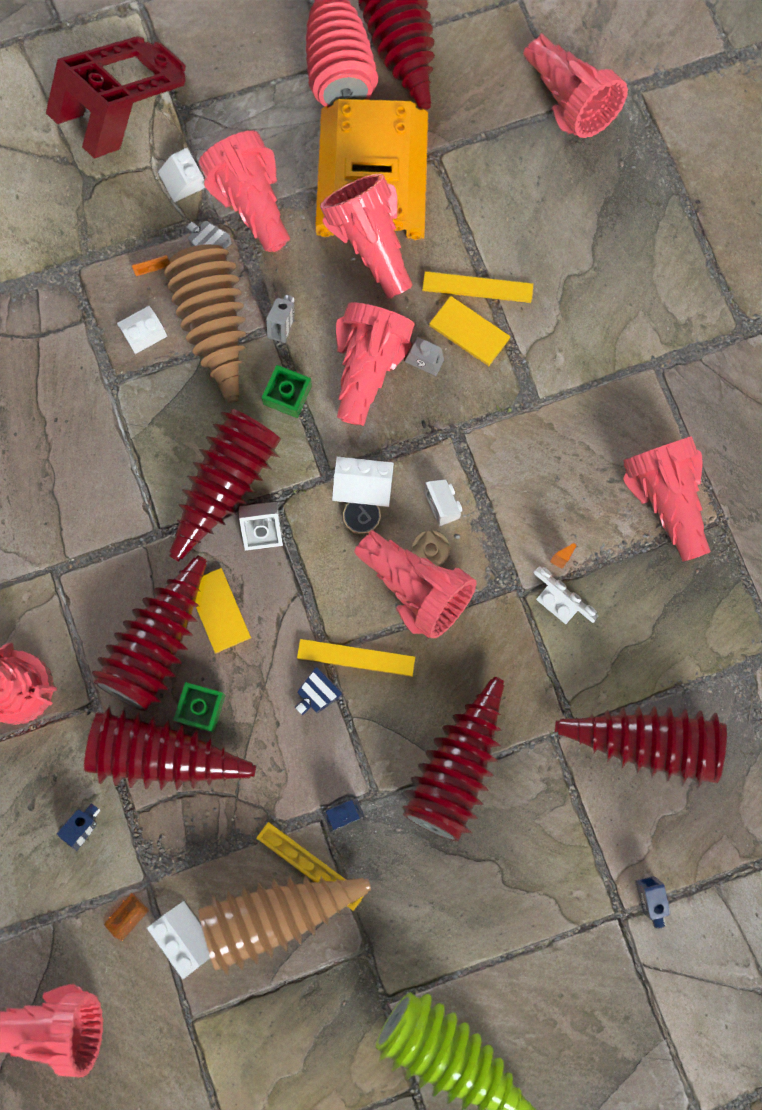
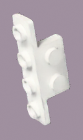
(561, 600)

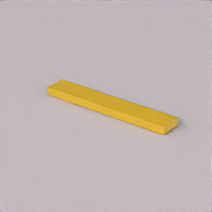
(478, 287)
(356, 657)
(299, 857)

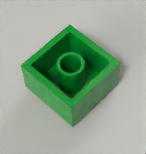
(287, 391)
(199, 707)

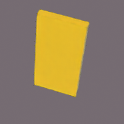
(469, 331)
(220, 612)

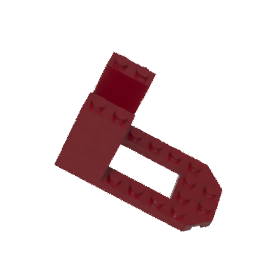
(84, 83)

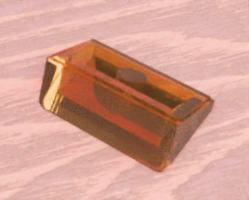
(126, 917)

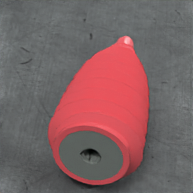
(338, 53)

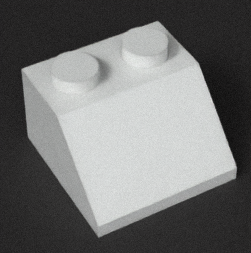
(181, 175)
(142, 329)
(442, 501)
(260, 526)

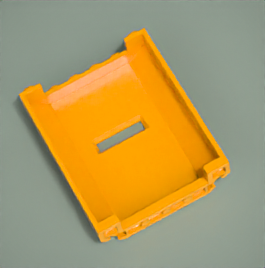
(379, 136)

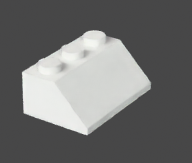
(362, 481)
(181, 939)

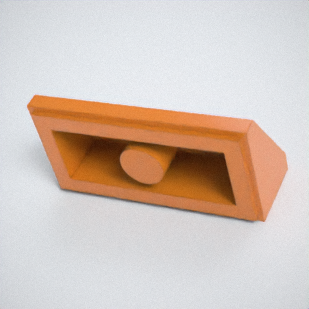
(151, 265)
(562, 557)

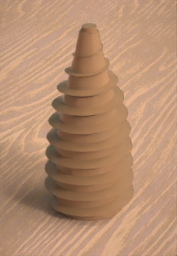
(209, 310)
(272, 917)

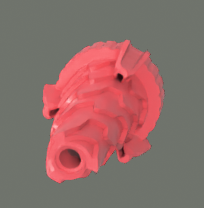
(586, 95)
(241, 174)
(365, 216)
(373, 345)
(671, 481)
(430, 593)
(24, 686)
(60, 1032)

